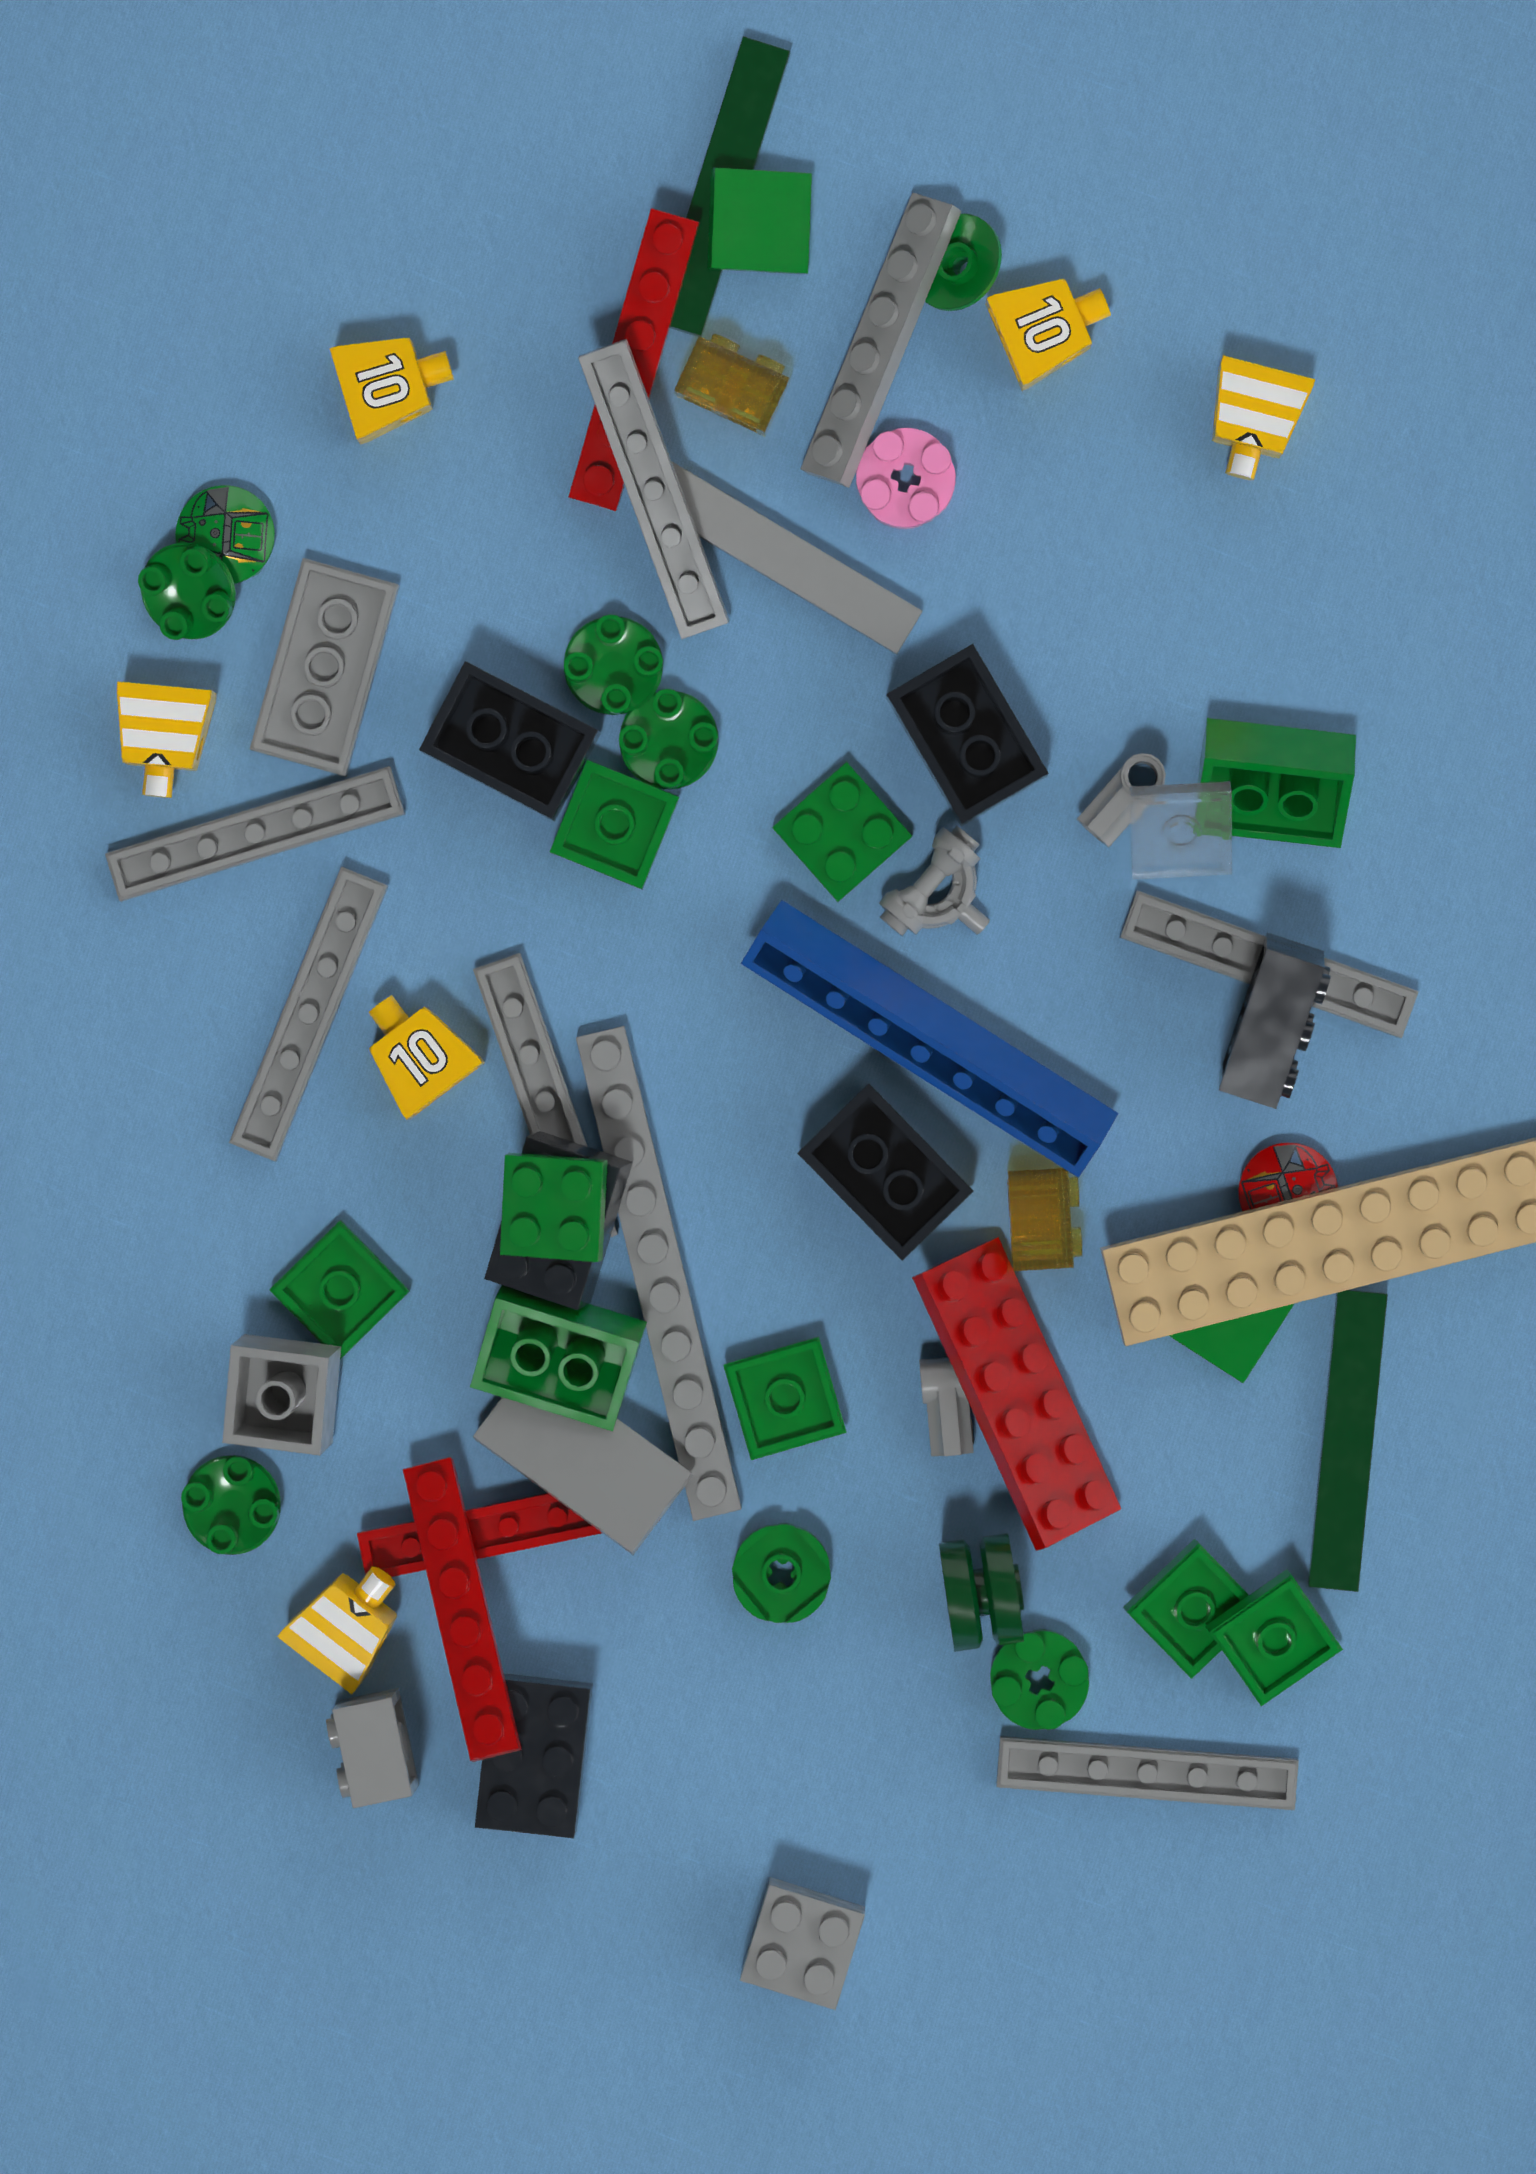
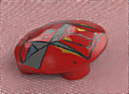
(1283, 1174)

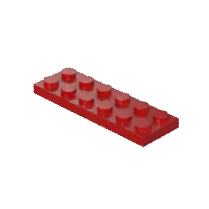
(1017, 1393)

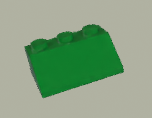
(1282, 779)
(558, 1357)

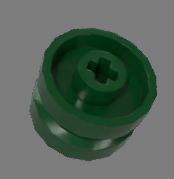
(982, 1592)

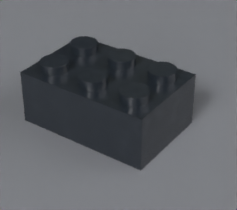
(966, 735)
(510, 741)
(1274, 1021)
(885, 1172)
(560, 1280)
(542, 1783)

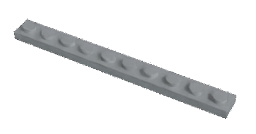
(660, 1275)

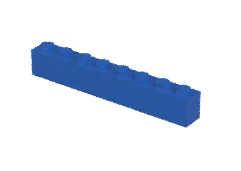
(929, 1038)

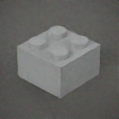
(281, 1394)
(373, 1748)
(802, 1943)

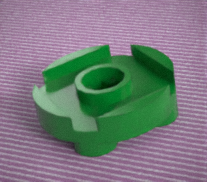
(777, 1602)
(1048, 1707)

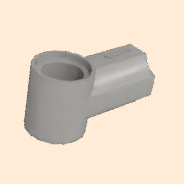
(1110, 810)
(946, 1408)

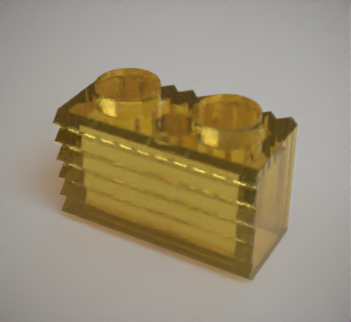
(733, 384)
(1042, 1219)

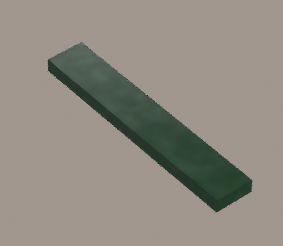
(733, 145)
(1347, 1440)

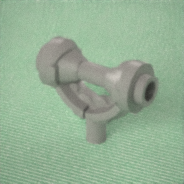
(951, 856)

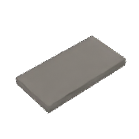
(324, 667)
(600, 1474)

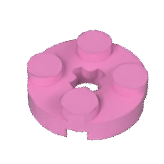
(930, 463)

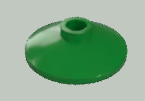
(973, 243)

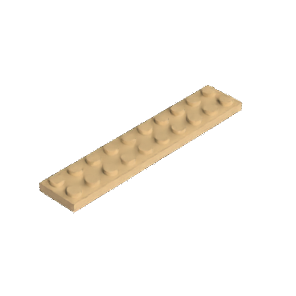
(1323, 1243)

